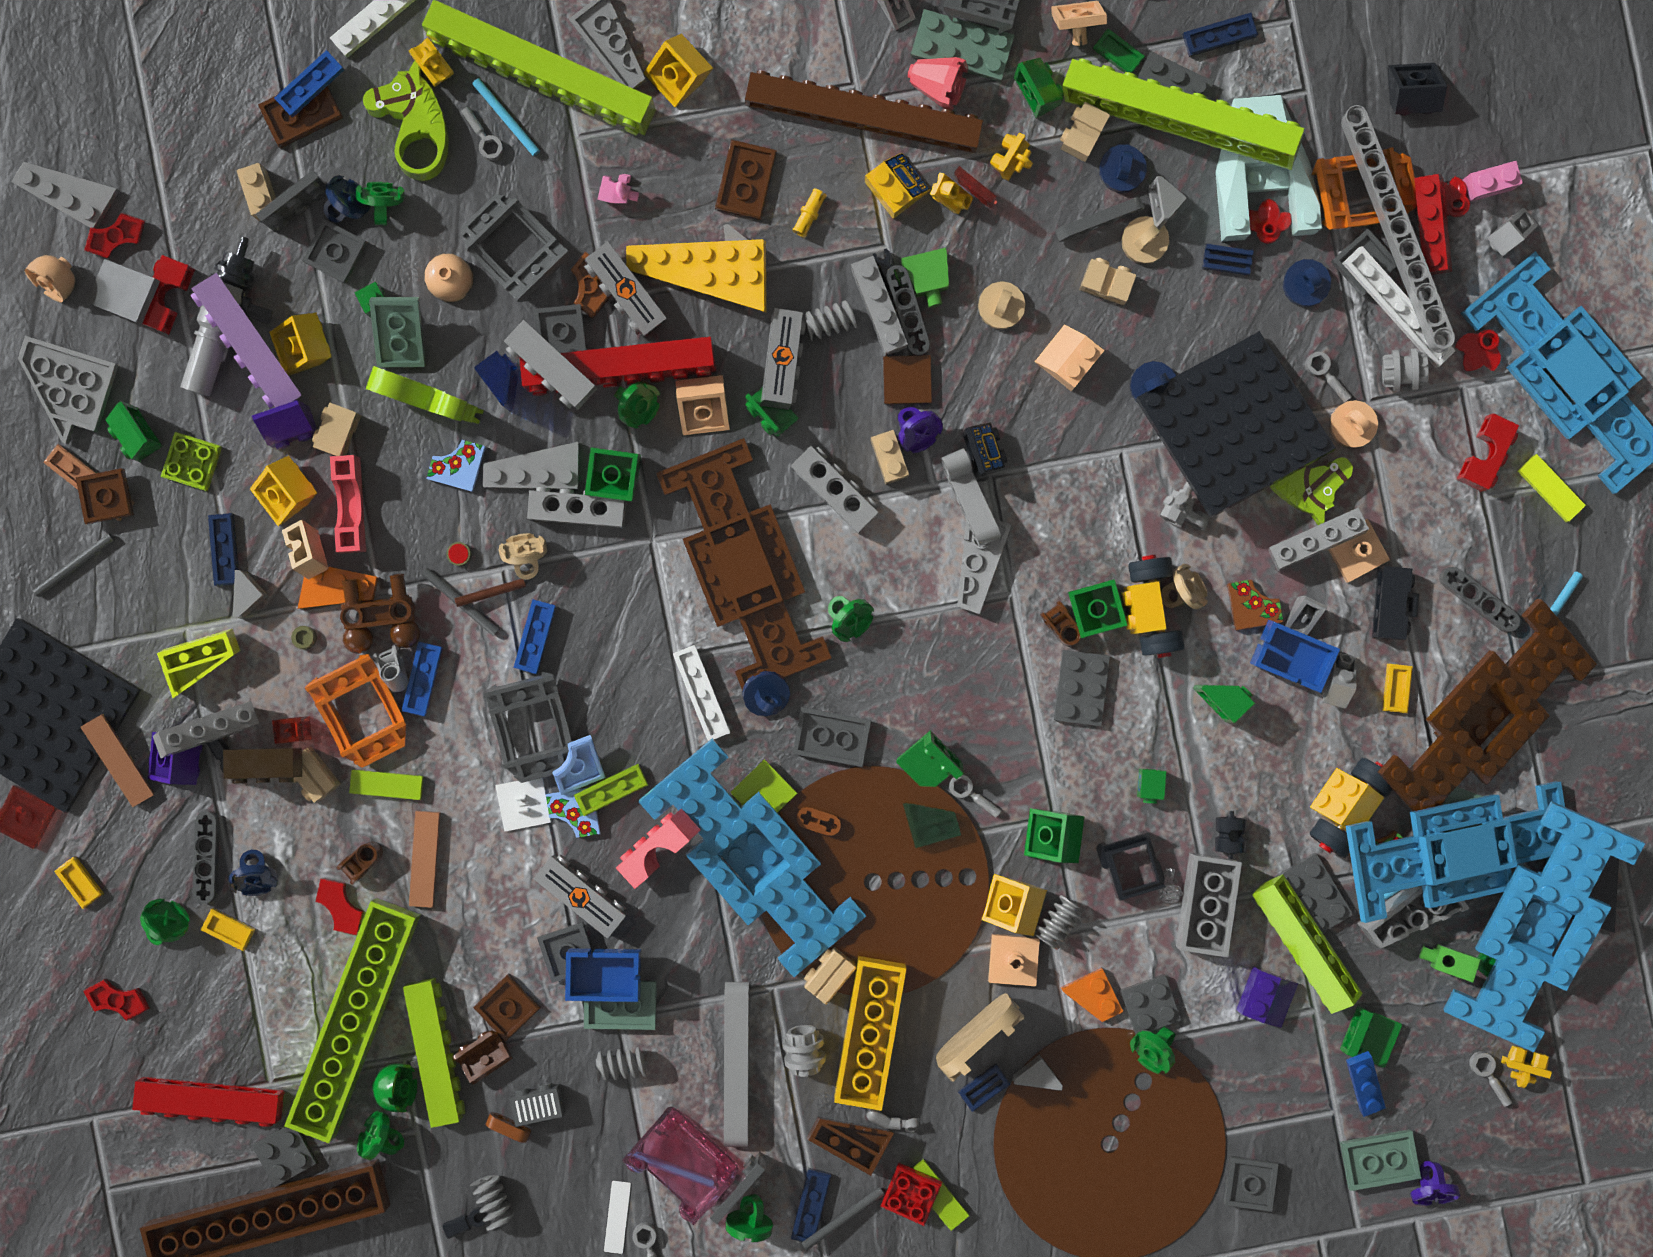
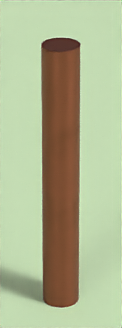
(489, 592)

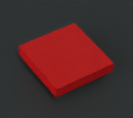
(911, 1194)

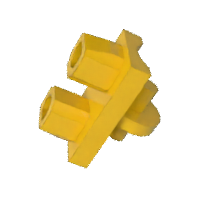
(431, 62)
(1015, 158)
(950, 194)
(1537, 1066)

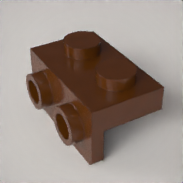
(483, 1056)

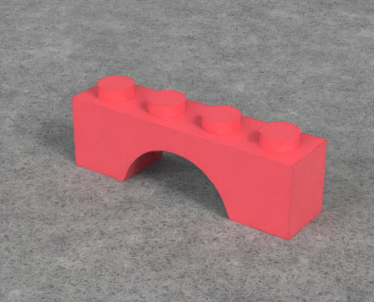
(350, 518)
(672, 835)

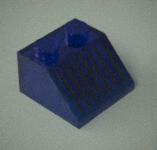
(500, 378)

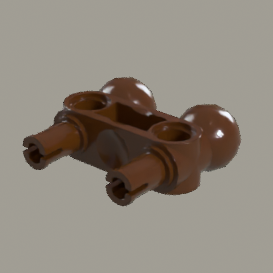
(358, 637)

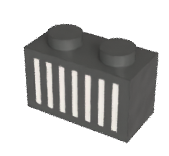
(537, 1104)

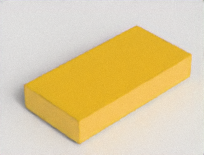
(1397, 688)
(79, 882)
(228, 929)

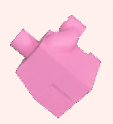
(617, 191)

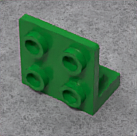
(773, 419)
(930, 761)
(1372, 1034)

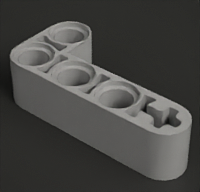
(970, 497)

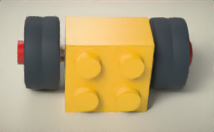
(1146, 607)
(1347, 802)

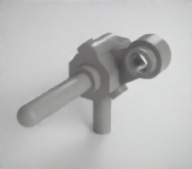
(1179, 509)

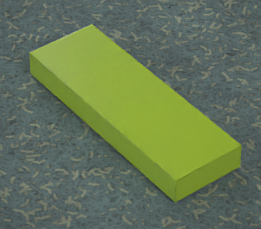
(386, 784)
(610, 790)
(945, 1204)

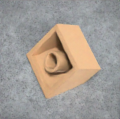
(1069, 356)
(702, 405)

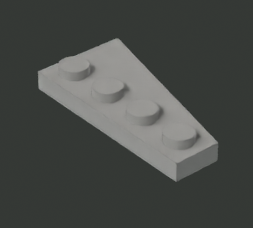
(979, 568)

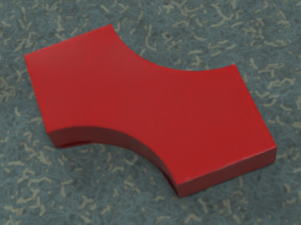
(125, 230)
(333, 896)
(125, 1002)

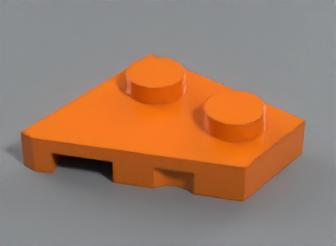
(1094, 995)

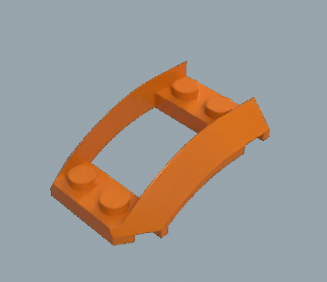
(1334, 193)
(343, 680)

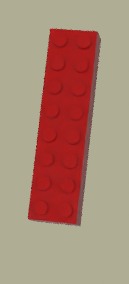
(635, 363)

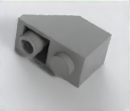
(1341, 681)

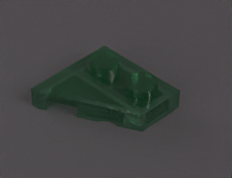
(930, 824)

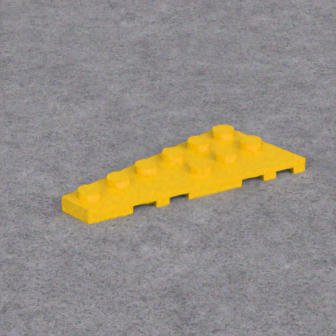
(719, 269)

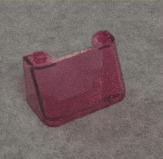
(683, 1162)

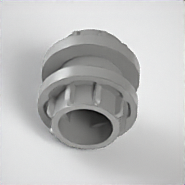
(1405, 369)
(804, 1052)

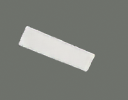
(617, 1217)

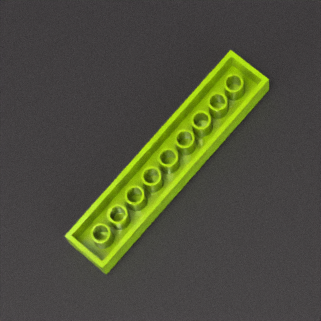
(538, 68)
(1183, 113)
(352, 1020)

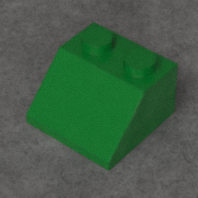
(1038, 86)
(132, 431)
(612, 474)
(1097, 608)
(1226, 700)
(1054, 836)

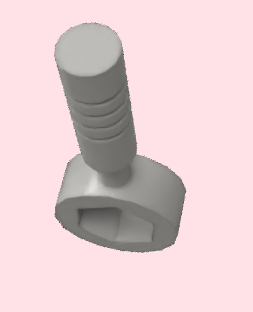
(479, 130)
(1331, 380)
(978, 799)
(1494, 1082)
(642, 1244)

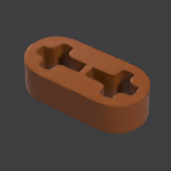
(817, 826)
(507, 1127)

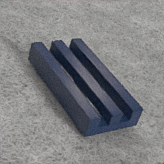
(1229, 250)
(1000, 1075)

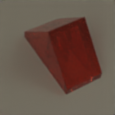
(292, 730)

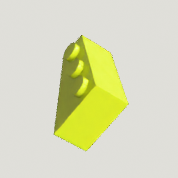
(195, 659)

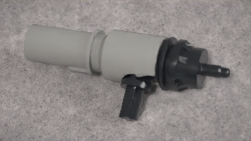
(208, 347)

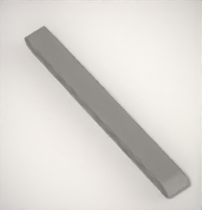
(1398, 217)

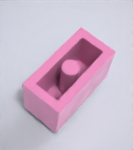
(1492, 181)

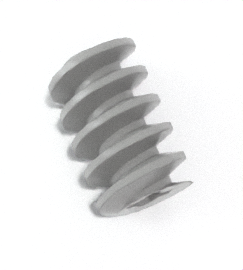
(830, 319)
(1059, 922)
(620, 1064)
(493, 1201)

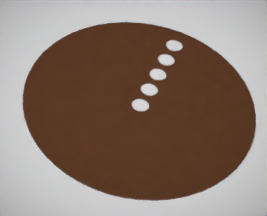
(905, 925)
(1120, 1199)

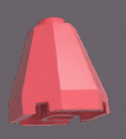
(939, 79)

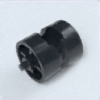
(1231, 834)

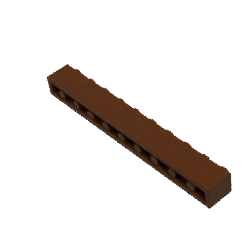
(863, 112)

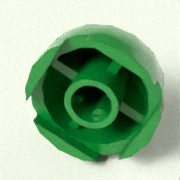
(395, 1087)

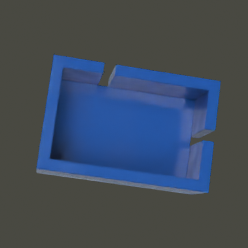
(1295, 655)
(603, 975)

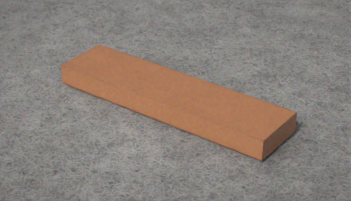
(68, 466)
(117, 760)
(424, 859)

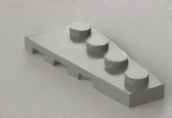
(606, 38)
(72, 195)
(544, 468)

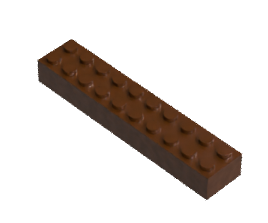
(269, 1214)

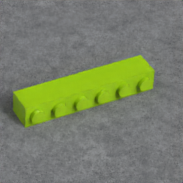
(1307, 944)
(433, 1052)

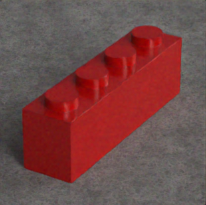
(1433, 223)

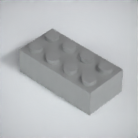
(1208, 905)

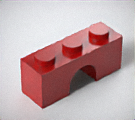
(171, 275)
(1498, 435)

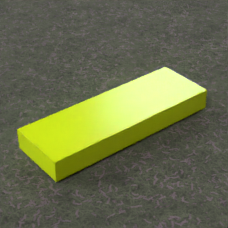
(1551, 488)

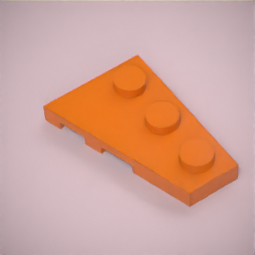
(328, 588)

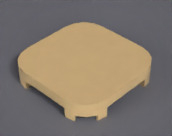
(997, 1016)

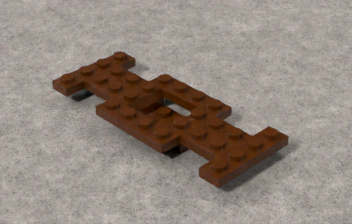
(734, 565)
(1479, 707)

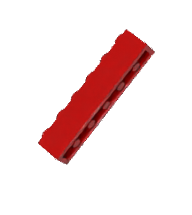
(208, 1100)

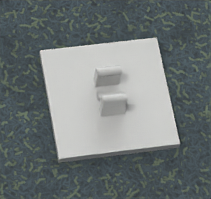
(523, 804)

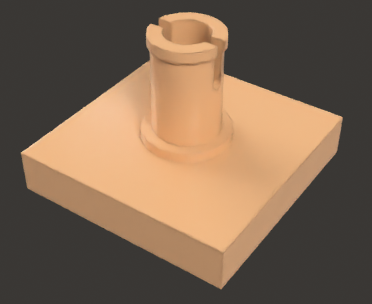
(1078, 17)
(1359, 554)
(1013, 960)

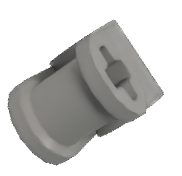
(392, 669)

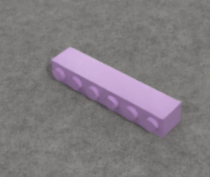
(245, 340)

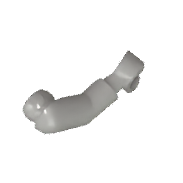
(892, 1123)

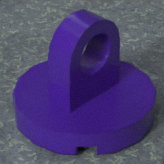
(918, 431)
(1435, 1188)

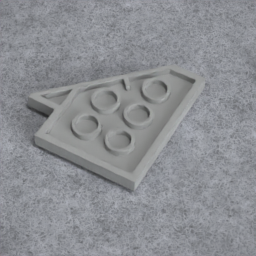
(68, 384)

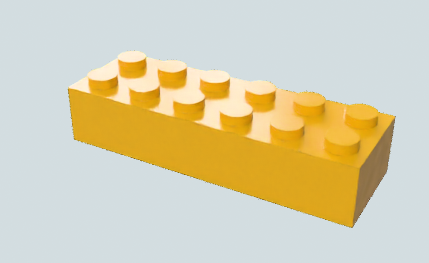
(870, 1033)

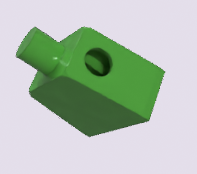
(928, 274)
(1459, 965)

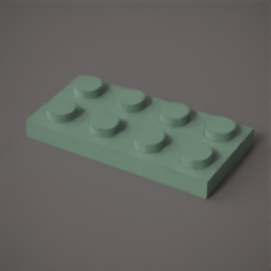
(977, 44)

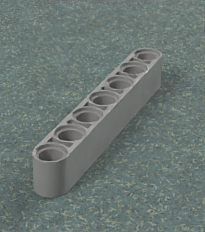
(736, 1064)

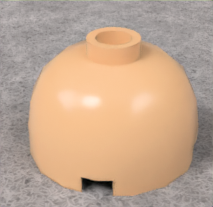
(52, 275)
(448, 277)

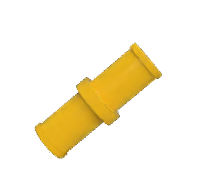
(809, 213)

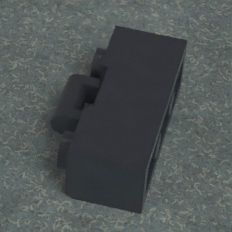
(1391, 597)

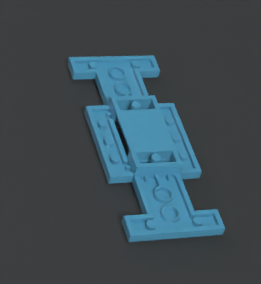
(1579, 360)
(760, 851)
(1452, 863)
(1532, 921)

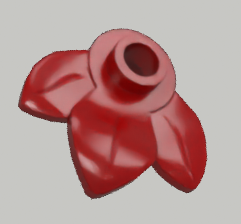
(1456, 192)
(1270, 218)
(1477, 353)

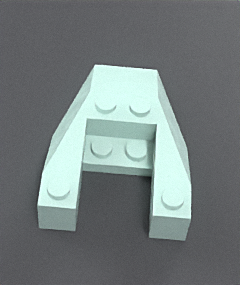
(1242, 175)

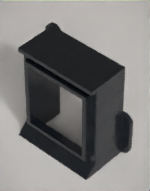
(1106, 859)

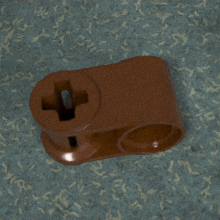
(1061, 623)
(358, 864)

